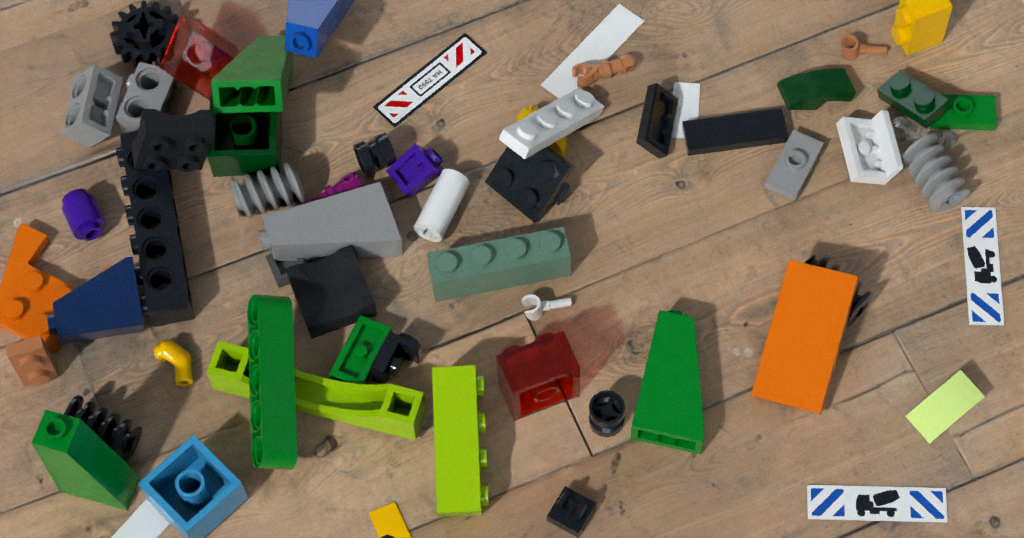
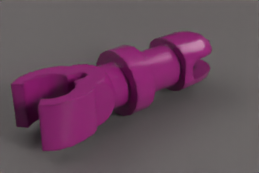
(346, 183)

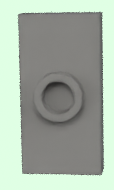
(794, 165)

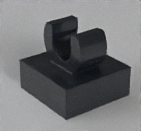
(571, 512)

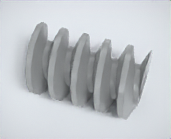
(932, 175)
(267, 190)

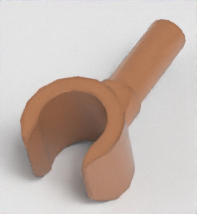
(853, 53)

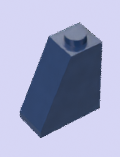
(100, 307)

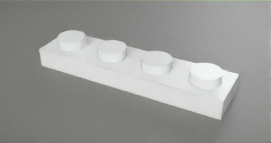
(551, 123)

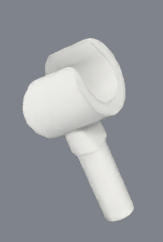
(542, 306)

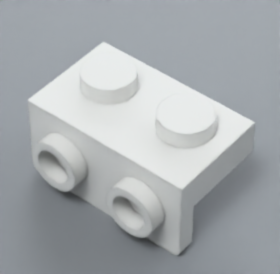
(870, 148)

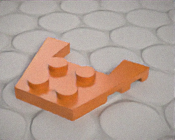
(29, 292)

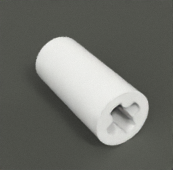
(441, 205)

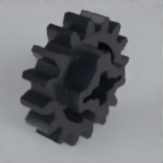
(143, 33)

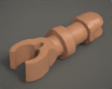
(604, 69)

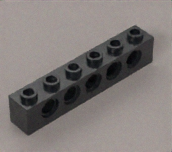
(173, 302)

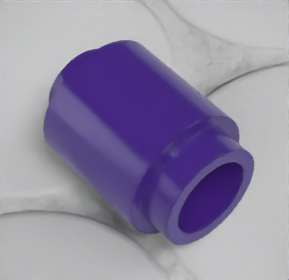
(83, 215)

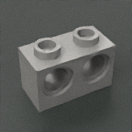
(140, 97)
(92, 106)

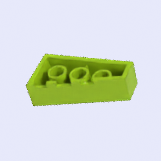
(458, 441)

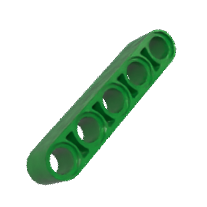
(272, 382)

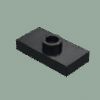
(657, 120)

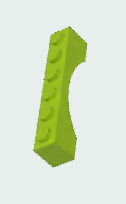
(370, 406)

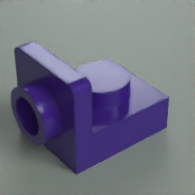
(415, 168)

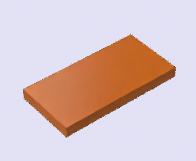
(805, 337)

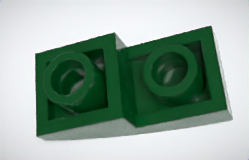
(810, 88)

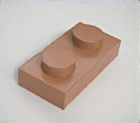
(32, 361)

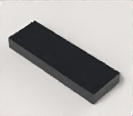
(734, 131)

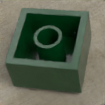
(245, 143)

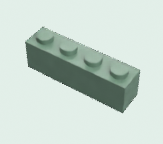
(499, 264)

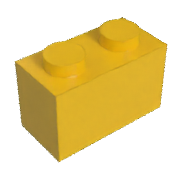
(920, 24)

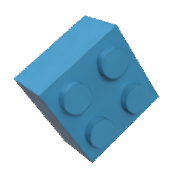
(193, 489)

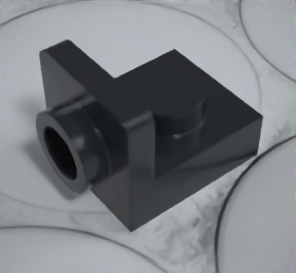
(391, 355)

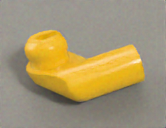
(181, 359)

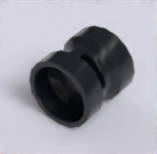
(375, 154)
(607, 405)

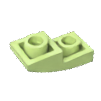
(945, 406)

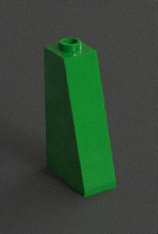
(255, 78)
(670, 391)
(83, 461)

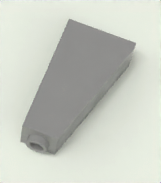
(331, 223)

